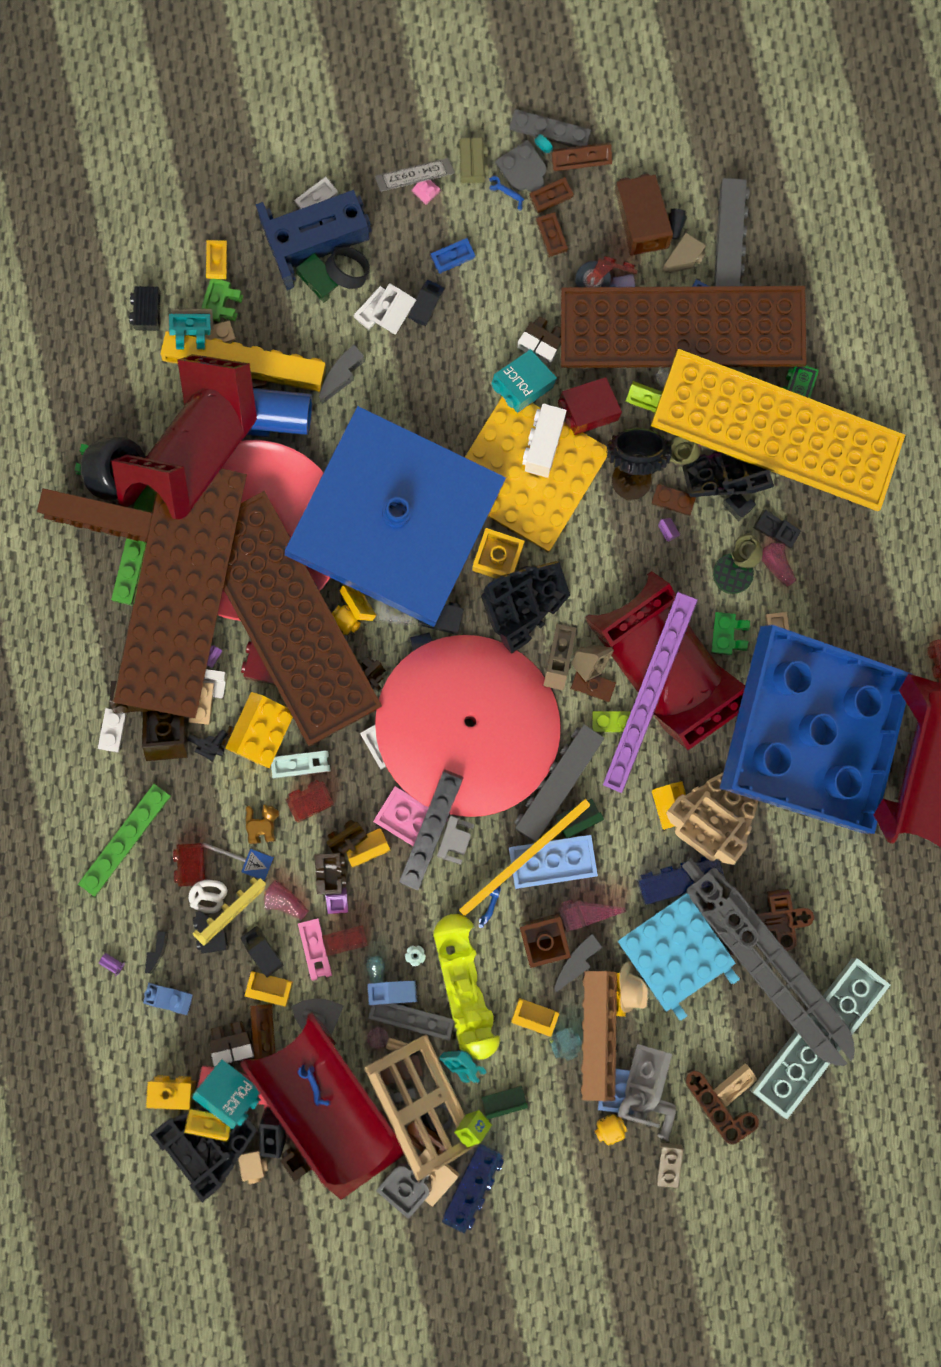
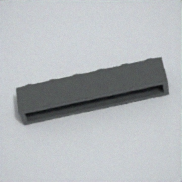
(731, 232)
(559, 783)

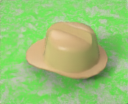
(632, 988)

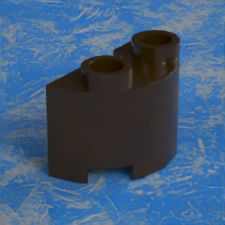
(329, 873)
(294, 1163)

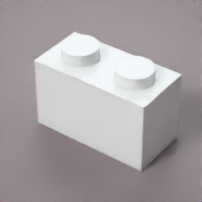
(392, 308)

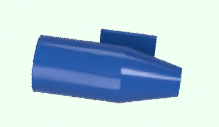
(281, 412)

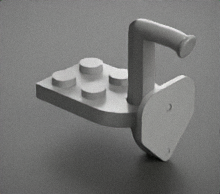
(646, 1087)

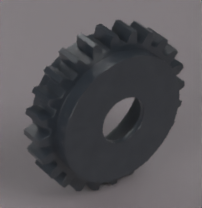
(642, 442)

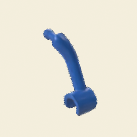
(506, 190)
(484, 918)
(316, 1091)

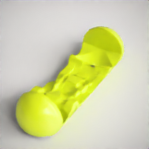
(465, 998)

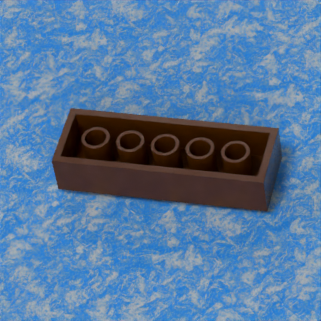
(94, 515)

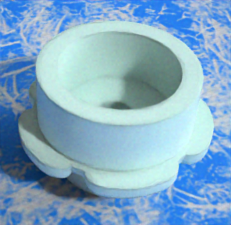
(420, 955)

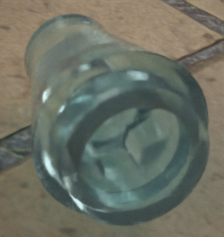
(375, 968)

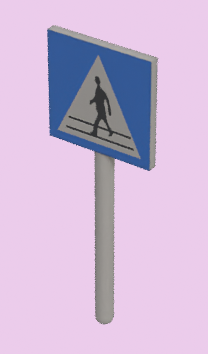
(255, 864)

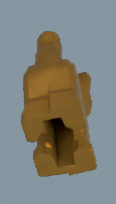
(261, 827)

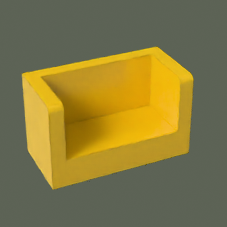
(268, 989)
(535, 1017)

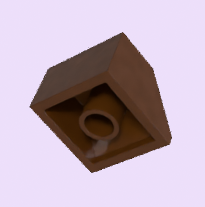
(544, 940)

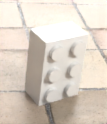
(544, 440)

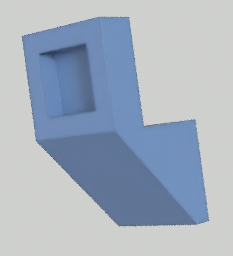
(392, 992)
(167, 998)

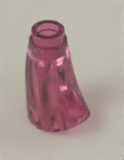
(775, 560)
(280, 898)

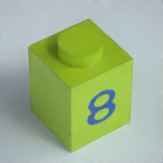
(473, 1128)

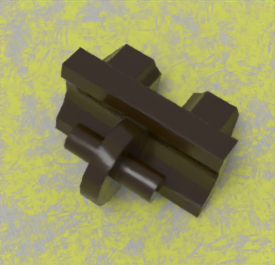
(373, 672)
(346, 839)

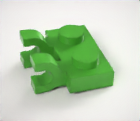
(216, 297)

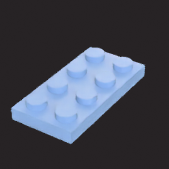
(555, 862)

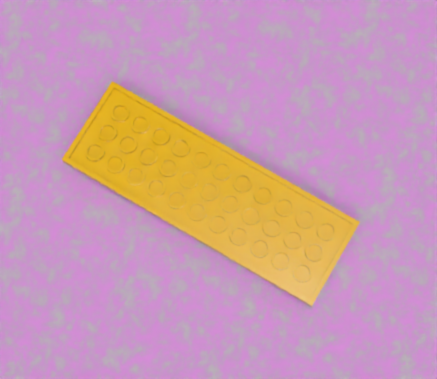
(778, 430)

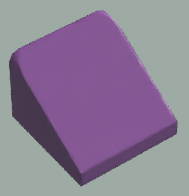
(668, 529)
(337, 902)

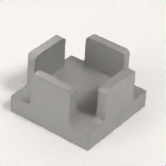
(454, 840)

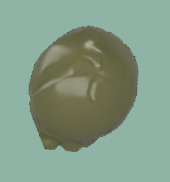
(684, 451)
(747, 551)

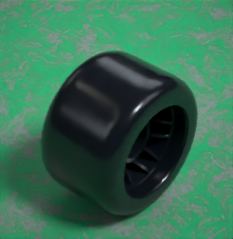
(97, 464)

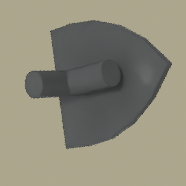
(325, 1010)

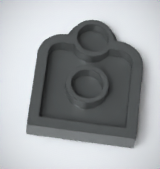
(523, 168)
(404, 1190)

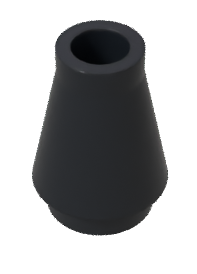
(677, 220)

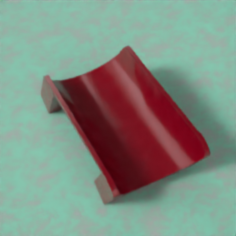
(200, 438)
(697, 692)
(920, 793)
(339, 1141)

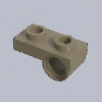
(669, 1165)

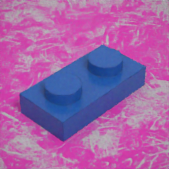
(453, 255)

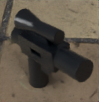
(209, 746)

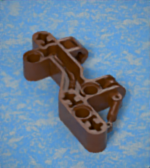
(778, 919)

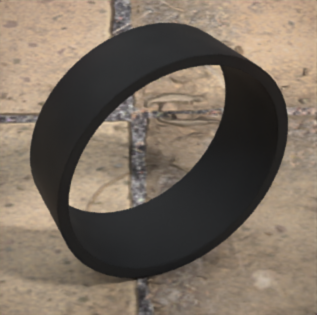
(340, 277)

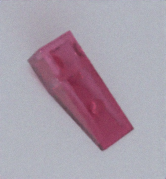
(582, 914)

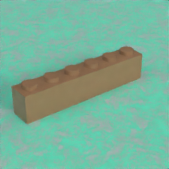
(599, 1036)

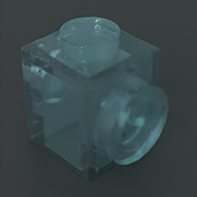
(565, 1044)

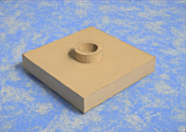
(439, 1180)

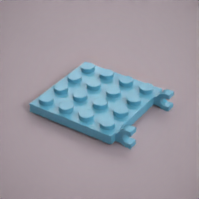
(677, 954)

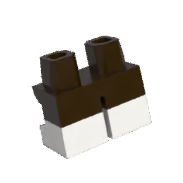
(549, 341)
(239, 1041)

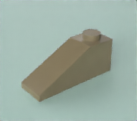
(560, 657)

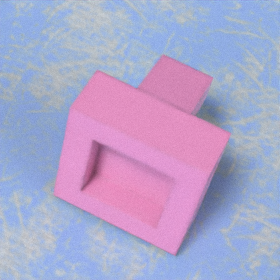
(426, 191)

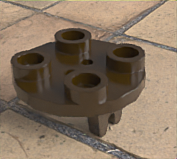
(626, 489)

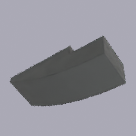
(341, 374)
(577, 963)

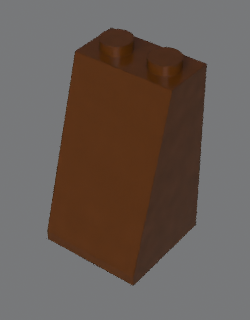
(643, 214)

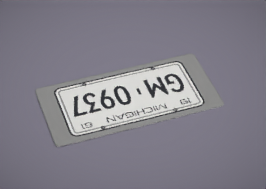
(414, 174)

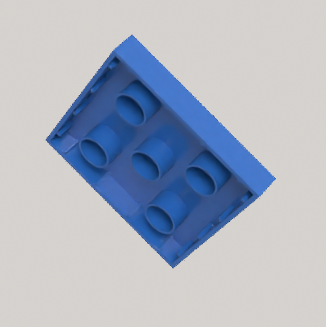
(395, 516)
(815, 730)

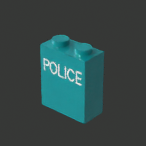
(523, 381)
(227, 1094)

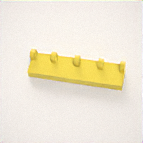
(231, 912)

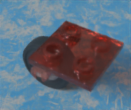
(598, 272)

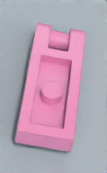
(314, 948)

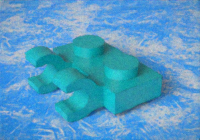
(189, 325)
(462, 1064)

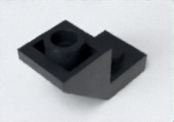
(426, 302)
(261, 951)

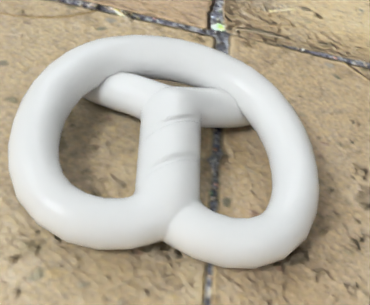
(218, 898)

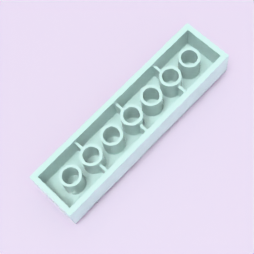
(796, 1065)

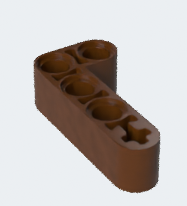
(714, 1105)

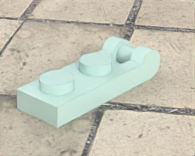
(299, 764)

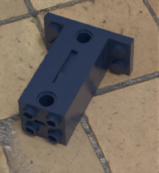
(314, 230)

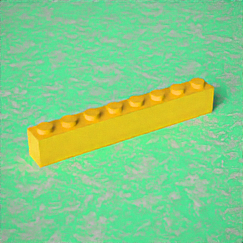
(264, 365)

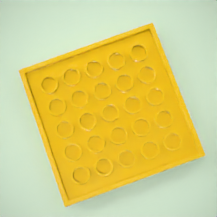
(529, 502)

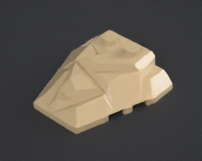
(714, 821)

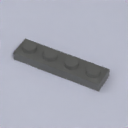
(551, 129)
(413, 1019)

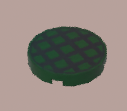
(730, 577)

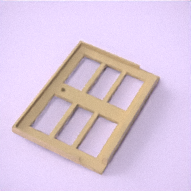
(415, 1109)

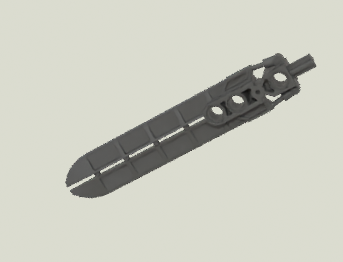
(762, 973)

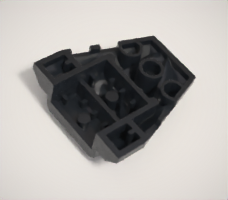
(724, 476)
(522, 600)
(202, 1158)

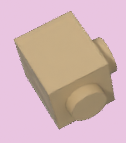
(252, 1166)

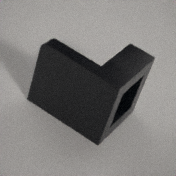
(738, 506)

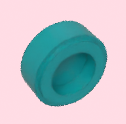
(543, 144)

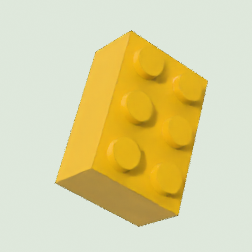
(259, 730)

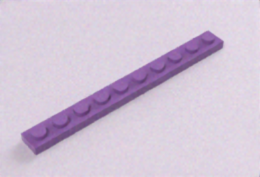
(650, 692)

